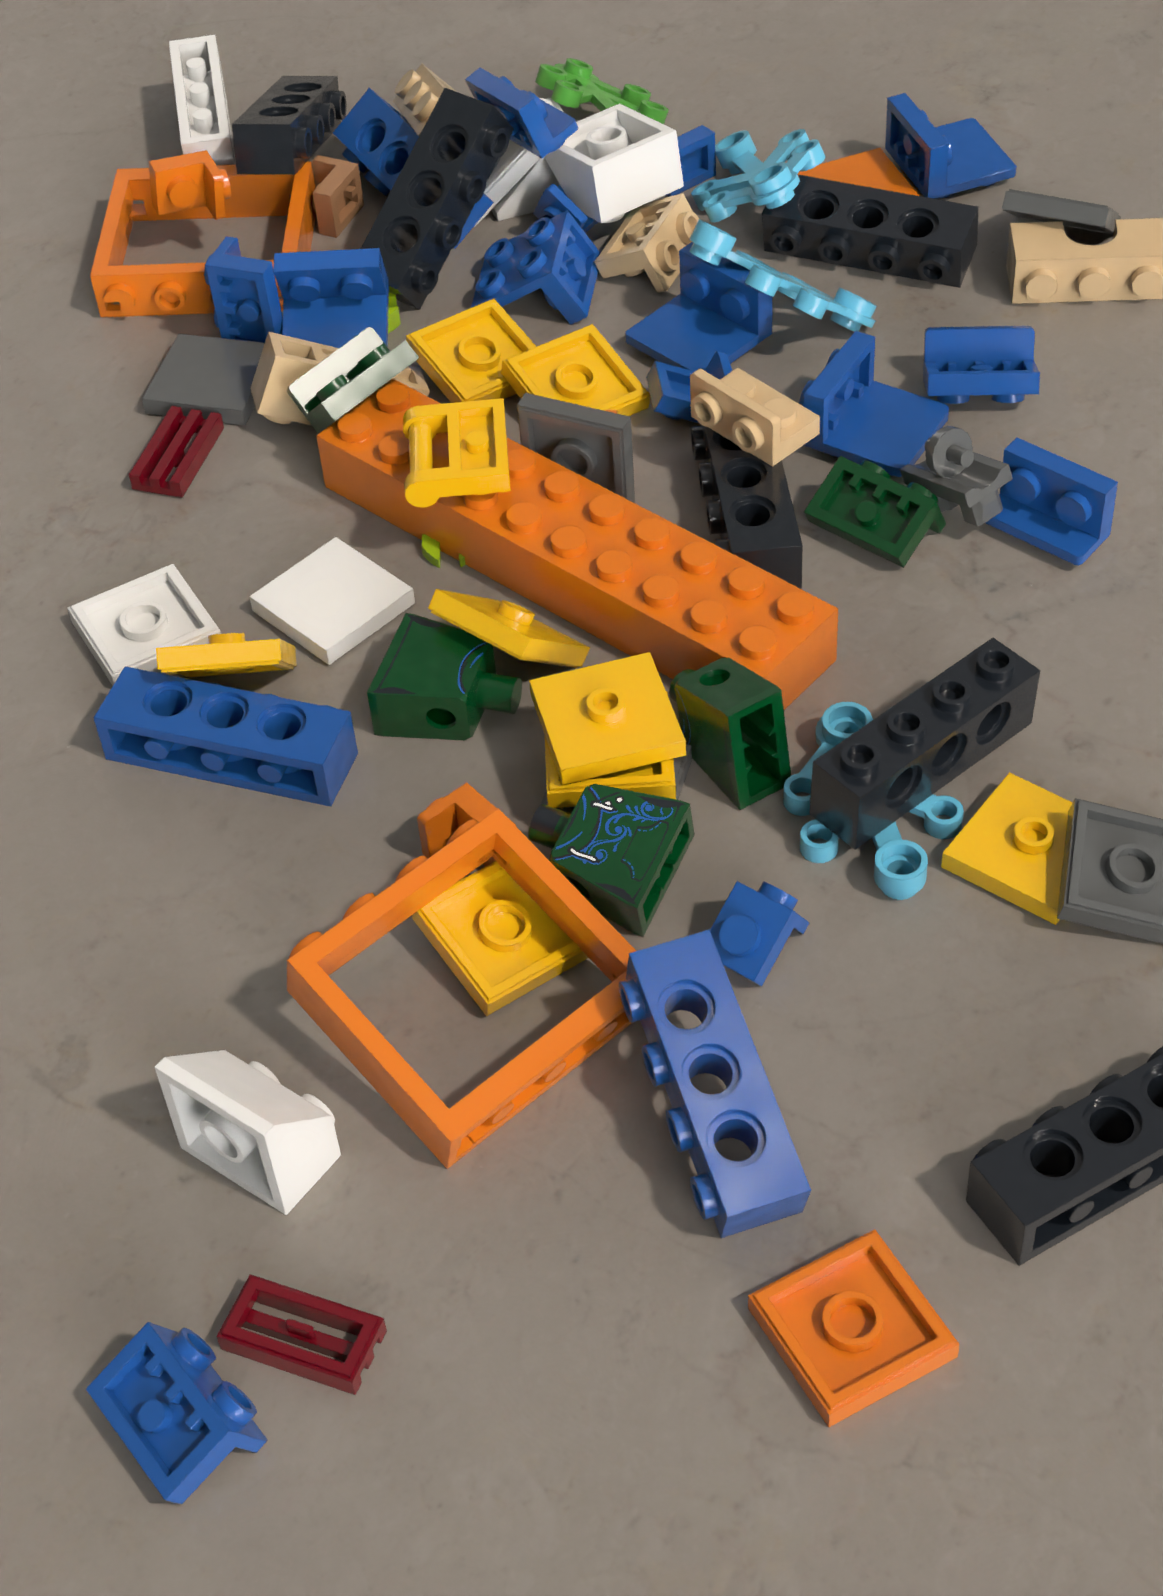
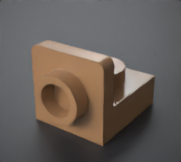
(336, 194)

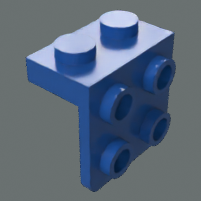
(868, 417)

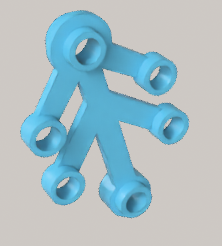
(761, 182)
(848, 308)
(898, 863)

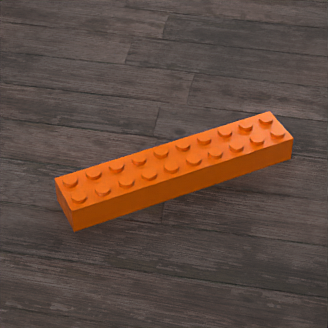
(589, 554)

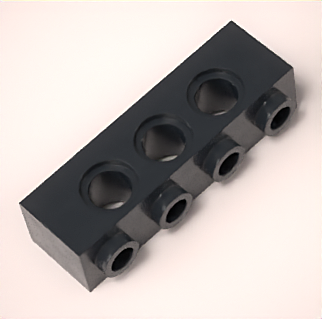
(287, 124)
(445, 164)
(874, 230)
(748, 505)
(923, 742)
(1097, 1177)

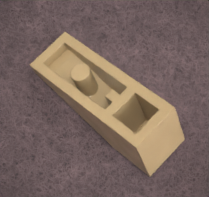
(289, 358)

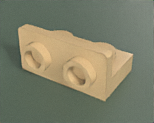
(650, 242)
(751, 414)

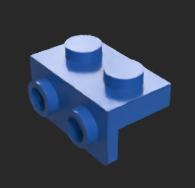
(980, 362)

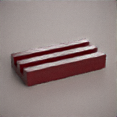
(167, 451)
(293, 1359)

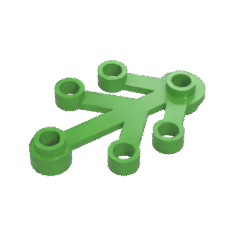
(576, 85)

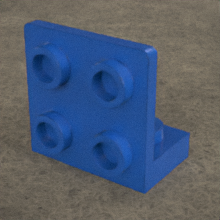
(945, 156)
(547, 256)
(333, 294)
(707, 316)

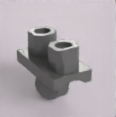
(960, 476)

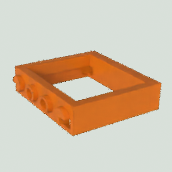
(182, 286)
(459, 1129)

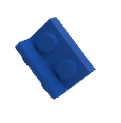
(535, 122)
(243, 294)
(1055, 503)
(174, 1409)

